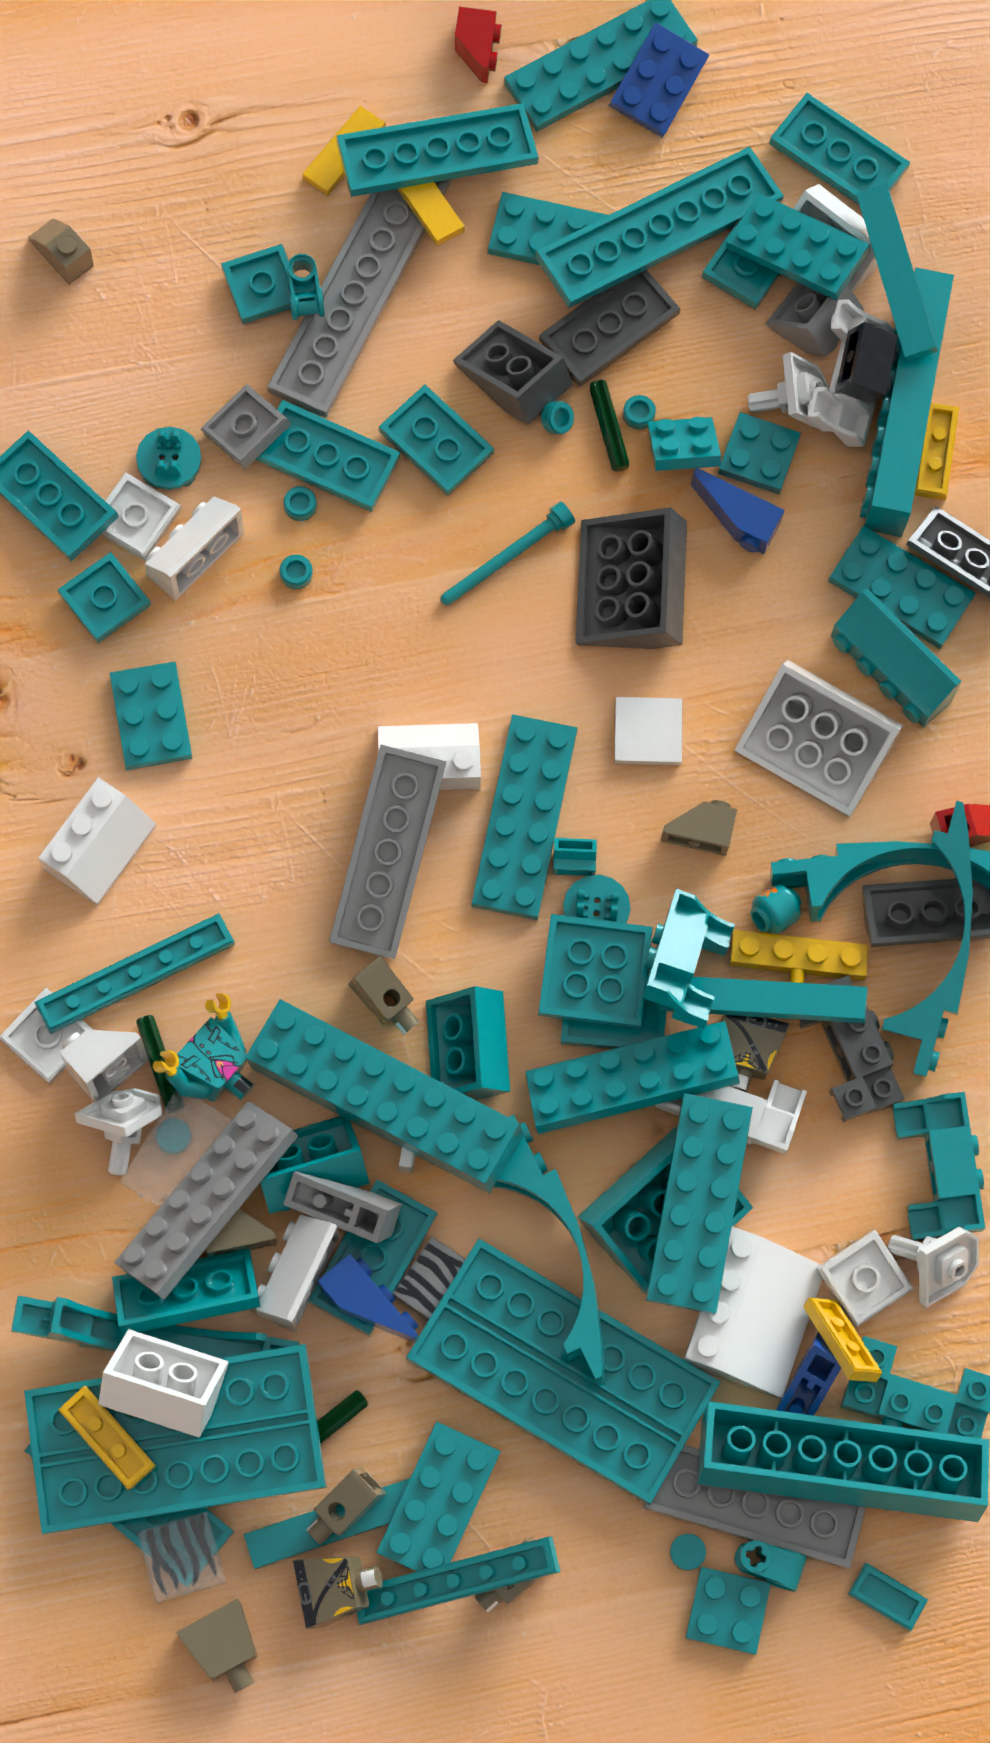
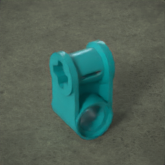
(305, 292)
(776, 1564)

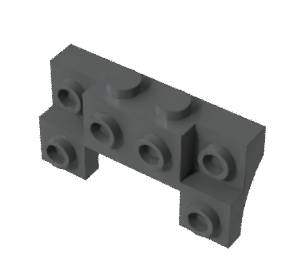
(864, 1062)

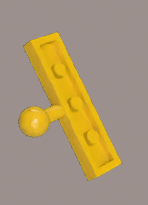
(798, 955)

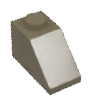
(63, 249)
(703, 828)
(240, 1234)

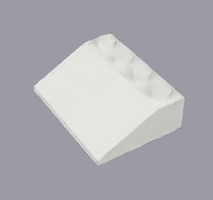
(818, 737)
(757, 1315)

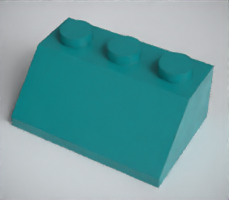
(469, 1041)
(320, 1150)

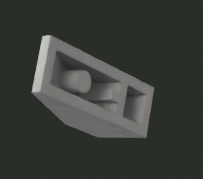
(343, 1205)

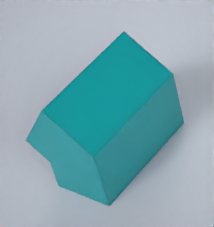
(574, 856)

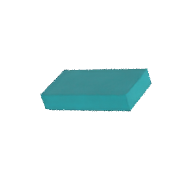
(887, 1597)

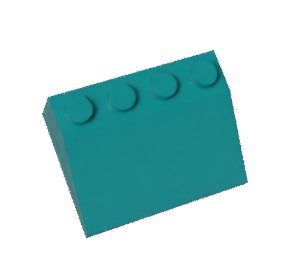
(630, 1211)

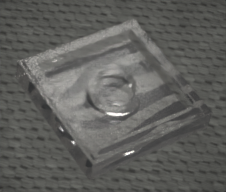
(181, 1557)

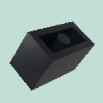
(867, 363)

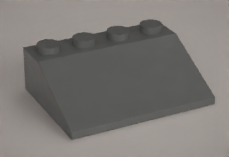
(632, 580)

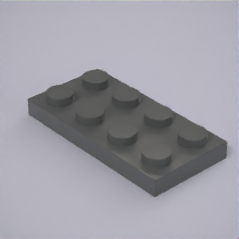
(609, 325)

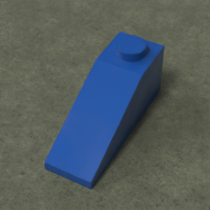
(742, 514)
(810, 1380)

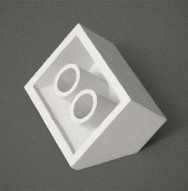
(828, 209)
(195, 546)
(447, 742)
(97, 841)
(102, 1059)
(296, 1270)
(162, 1383)

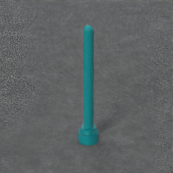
(558, 518)

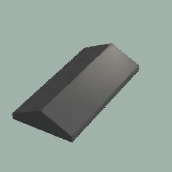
(954, 548)
(923, 912)

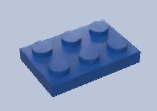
(658, 80)

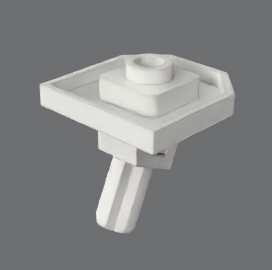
(793, 393)
(121, 1118)
(942, 1262)

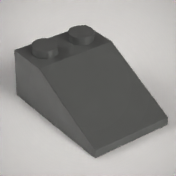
(515, 371)

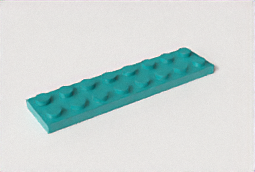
(656, 227)

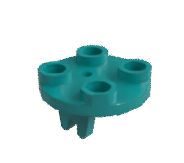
(168, 472)
(613, 904)

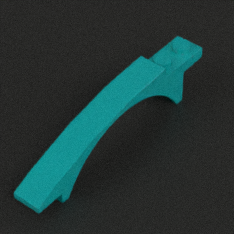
(830, 875)
(925, 1019)
(525, 1176)
(99, 1329)

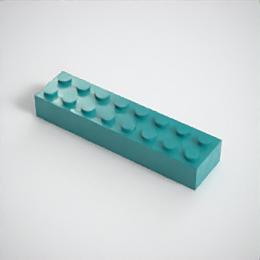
(904, 419)
(385, 1096)
(843, 1461)

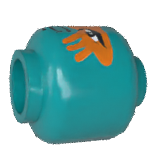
(776, 909)

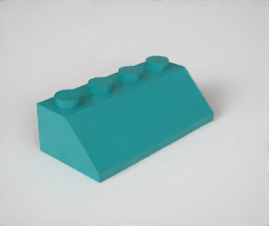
(895, 659)

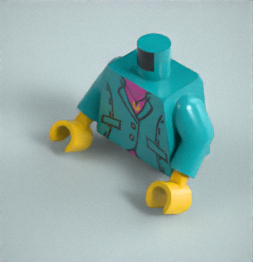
(210, 1058)

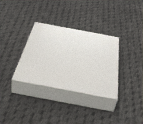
(142, 516)
(648, 731)
(35, 1044)
(864, 1278)

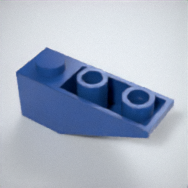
(359, 1297)

